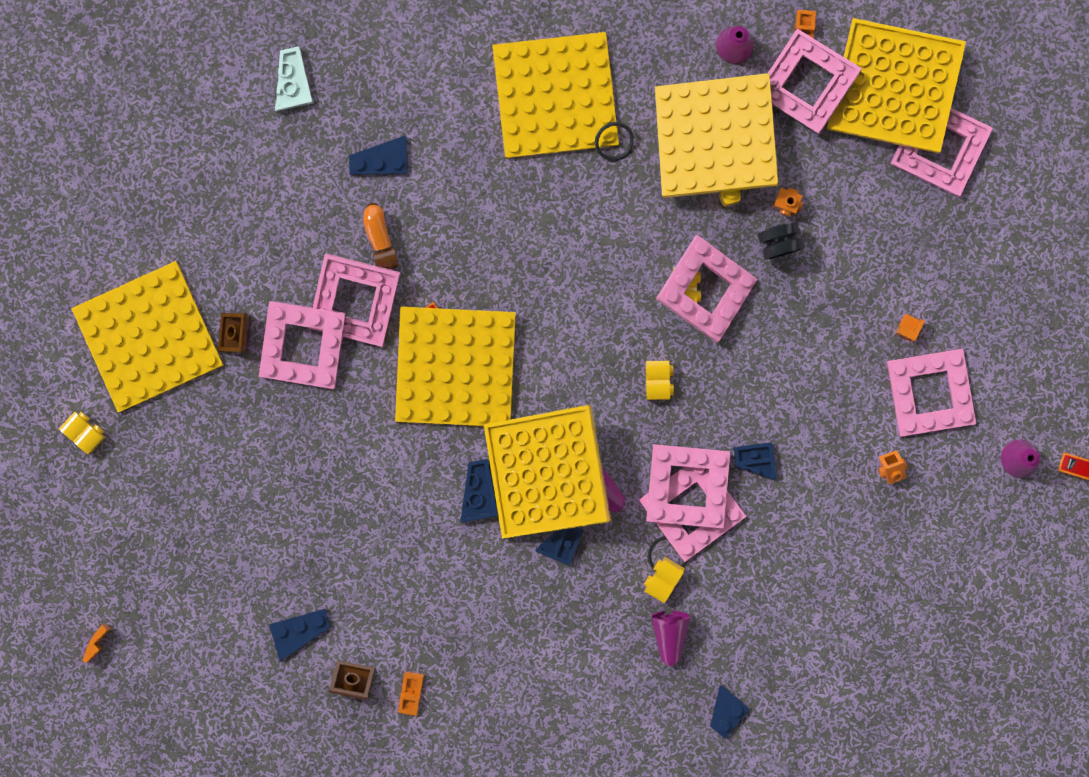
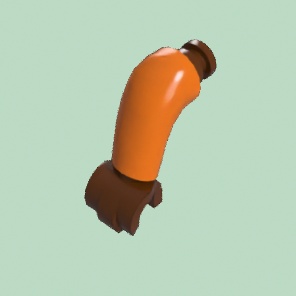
(378, 236)

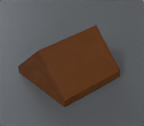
(234, 332)
(352, 680)

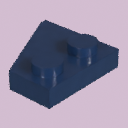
(756, 458)
(561, 544)
(727, 712)

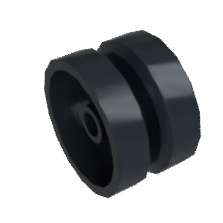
(780, 240)

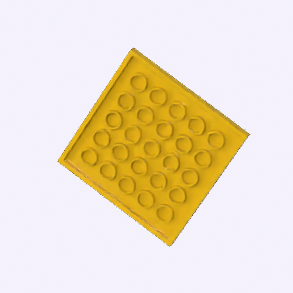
(902, 86)
(555, 94)
(716, 136)
(147, 336)
(454, 366)
(547, 472)

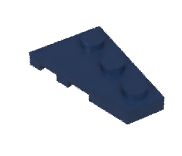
(381, 159)
(479, 493)
(297, 631)

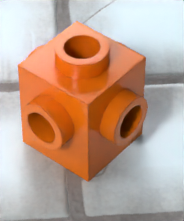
(782, 205)
(892, 467)

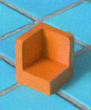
(909, 328)

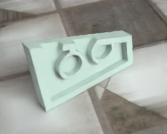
(292, 81)

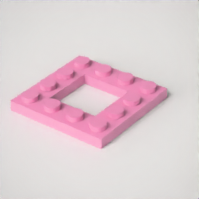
(842, 69)
(951, 180)
(381, 278)
(673, 294)
(954, 364)
(274, 367)
(714, 511)
(690, 544)

